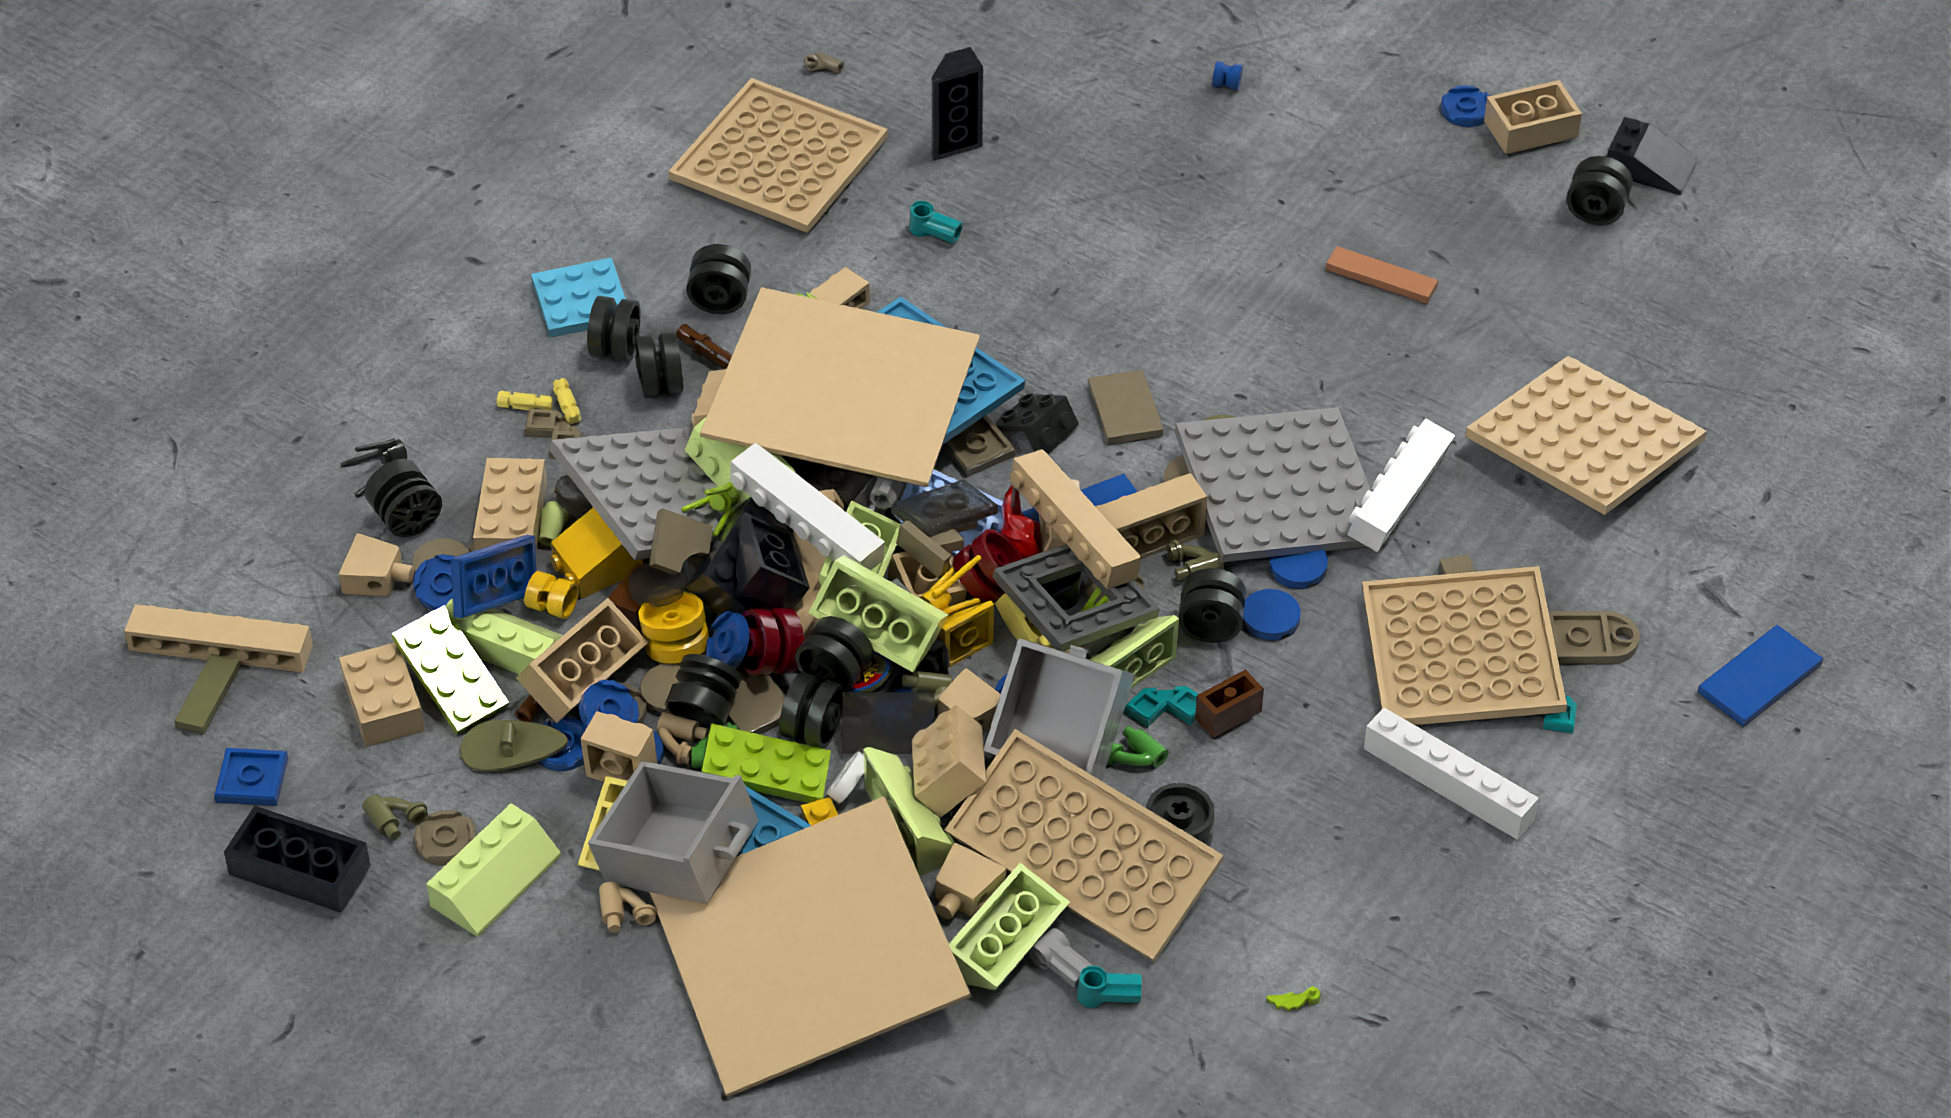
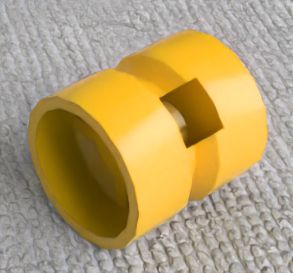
(551, 595)

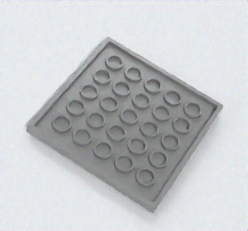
(634, 477)
(1276, 481)

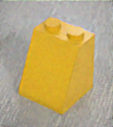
(591, 555)

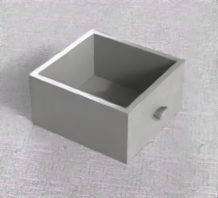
(1061, 704)

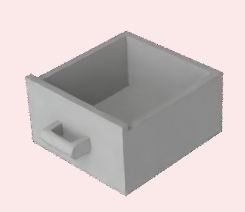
(673, 831)

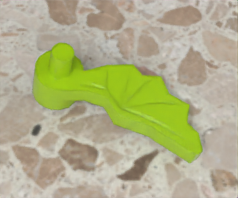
(1295, 1001)

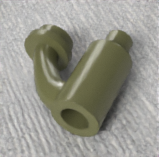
(1204, 558)
(927, 682)
(380, 813)

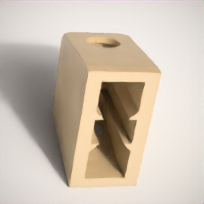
(373, 568)
(972, 696)
(966, 882)

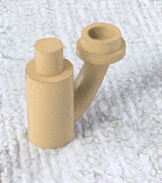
(683, 728)
(612, 910)

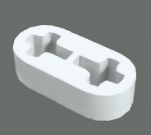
(847, 778)

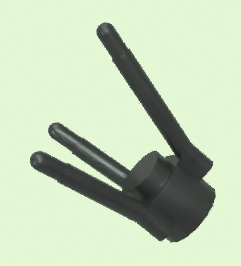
(387, 452)

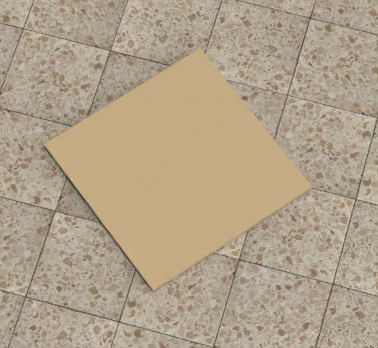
(841, 386)
(811, 948)

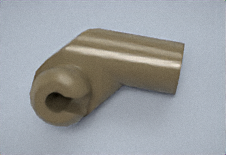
(822, 61)

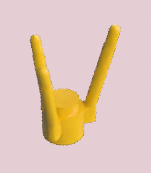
(940, 597)

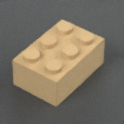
(1532, 117)
(381, 694)
(948, 760)

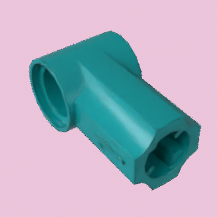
(926, 221)
(1107, 987)

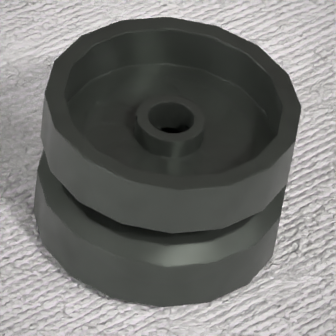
(1599, 190)
(718, 279)
(613, 328)
(655, 364)
(1212, 605)
(835, 652)
(811, 710)
(1185, 808)

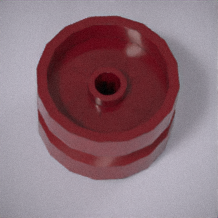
(994, 552)
(772, 641)

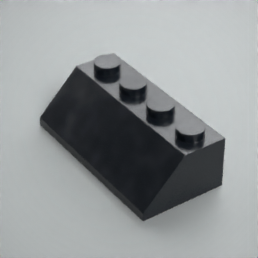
(957, 104)

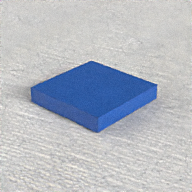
(251, 776)

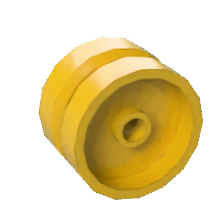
(674, 629)

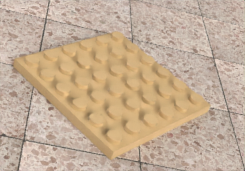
(778, 155)
(1586, 434)
(1464, 646)

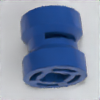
(1227, 75)

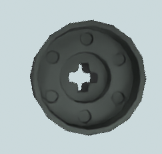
(403, 498)
(703, 690)

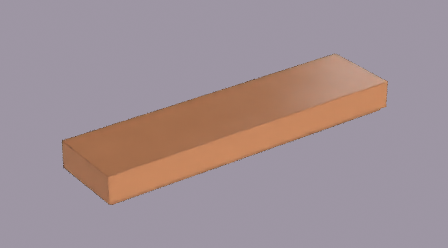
(1382, 274)

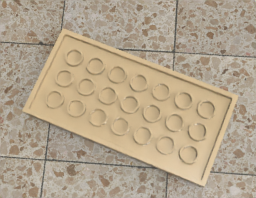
(1086, 842)

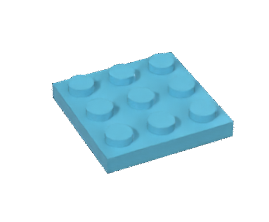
(570, 291)

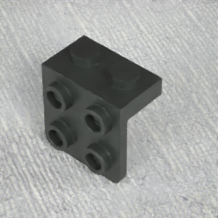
(1042, 418)

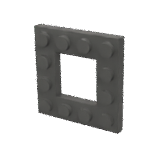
(1023, 583)

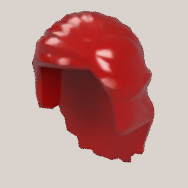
(1019, 529)

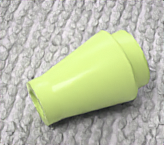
(552, 522)

